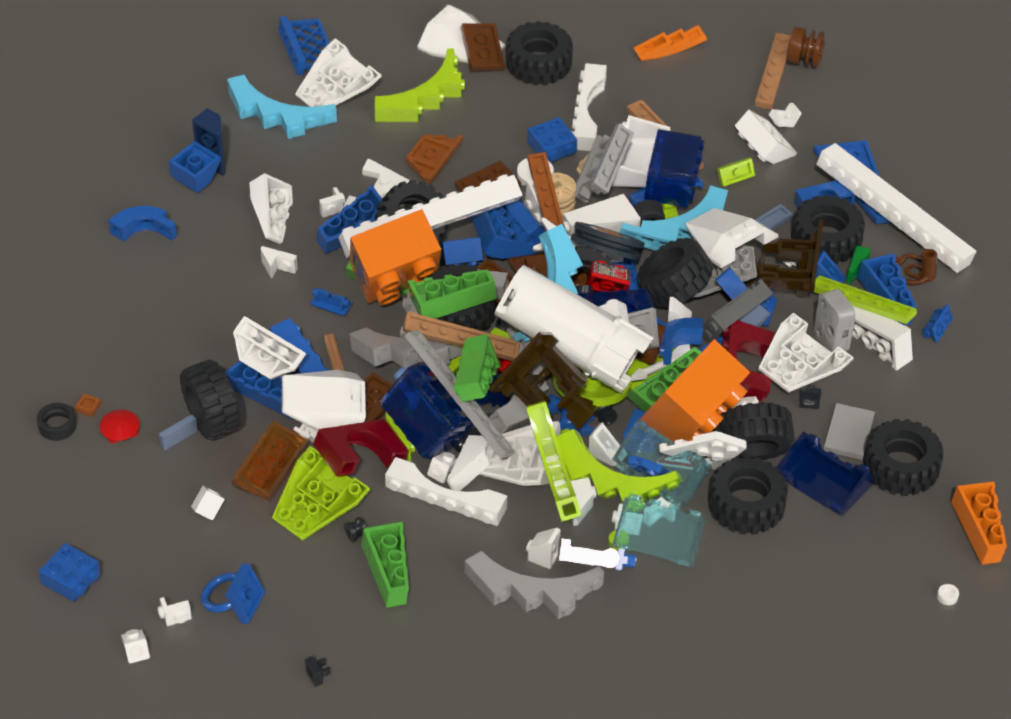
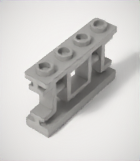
(603, 163)

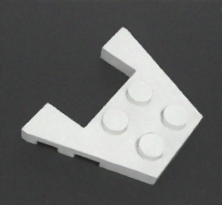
(385, 181)
(714, 445)

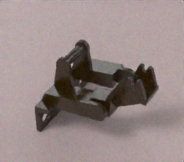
(800, 279)
(525, 385)

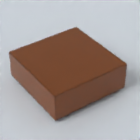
(88, 405)

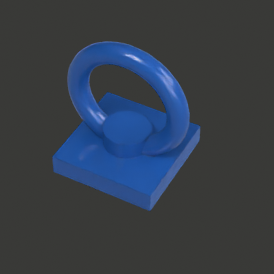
(242, 595)

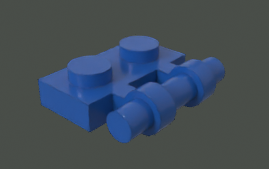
(652, 468)

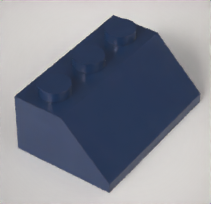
(208, 133)

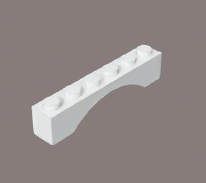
(593, 84)
(481, 505)

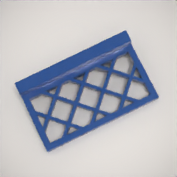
(293, 45)

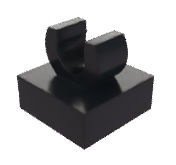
(810, 397)
(314, 670)

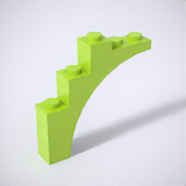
(407, 105)
(553, 461)
(608, 483)

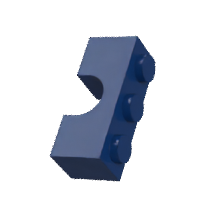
(831, 188)

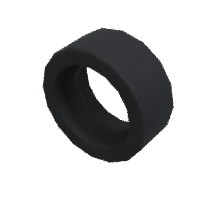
(56, 433)

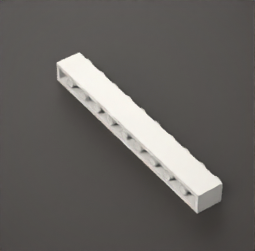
(896, 207)
(449, 209)

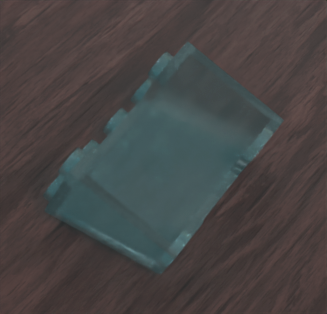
(659, 530)

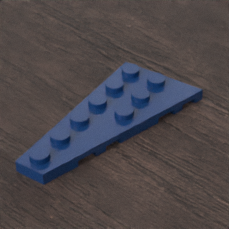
(860, 151)

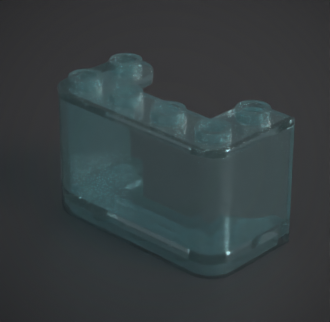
(645, 443)

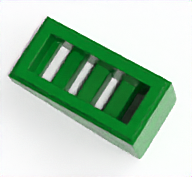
(860, 254)

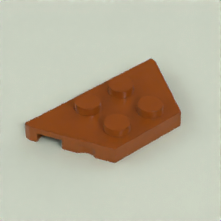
(432, 154)

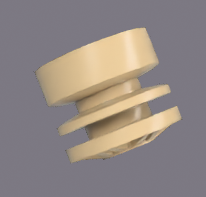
(565, 191)

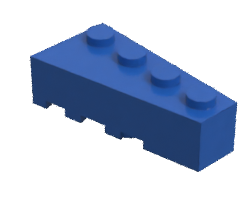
(883, 278)

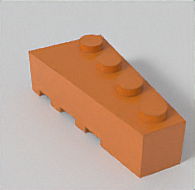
(980, 518)

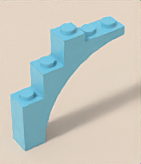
(273, 113)
(561, 262)

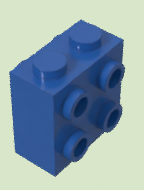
(553, 139)
(69, 572)

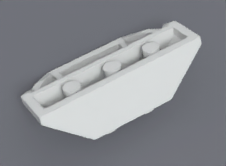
(265, 350)

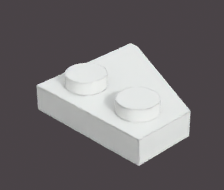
(531, 202)

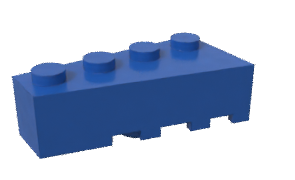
(353, 215)
(291, 333)
(256, 386)

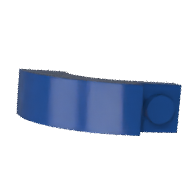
(139, 219)
(678, 333)

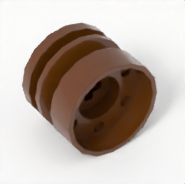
(805, 47)

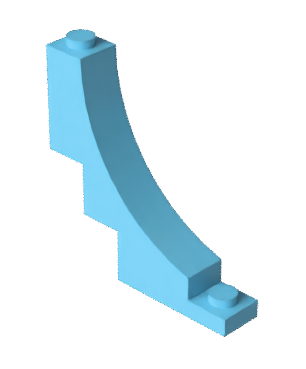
(663, 231)

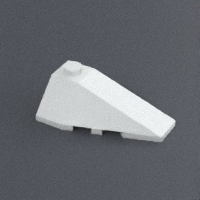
(271, 202)

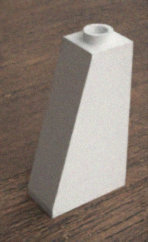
(605, 214)

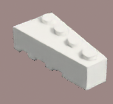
(884, 336)

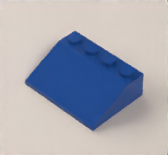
(503, 235)

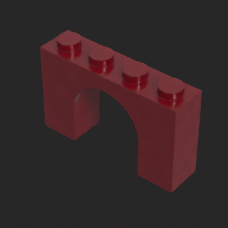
(754, 340)
(376, 435)

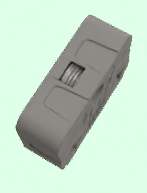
(834, 320)

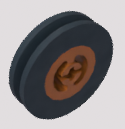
(607, 240)

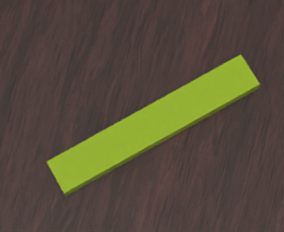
(867, 300)

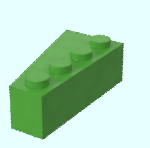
(452, 293)
(476, 368)
(651, 389)
(387, 560)

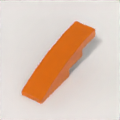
(666, 45)

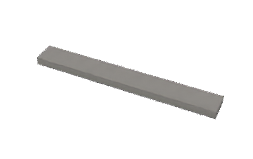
(470, 407)

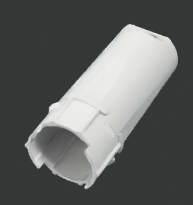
(586, 333)

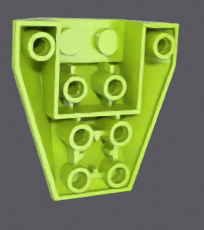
(315, 496)

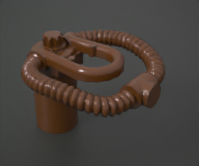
(927, 269)

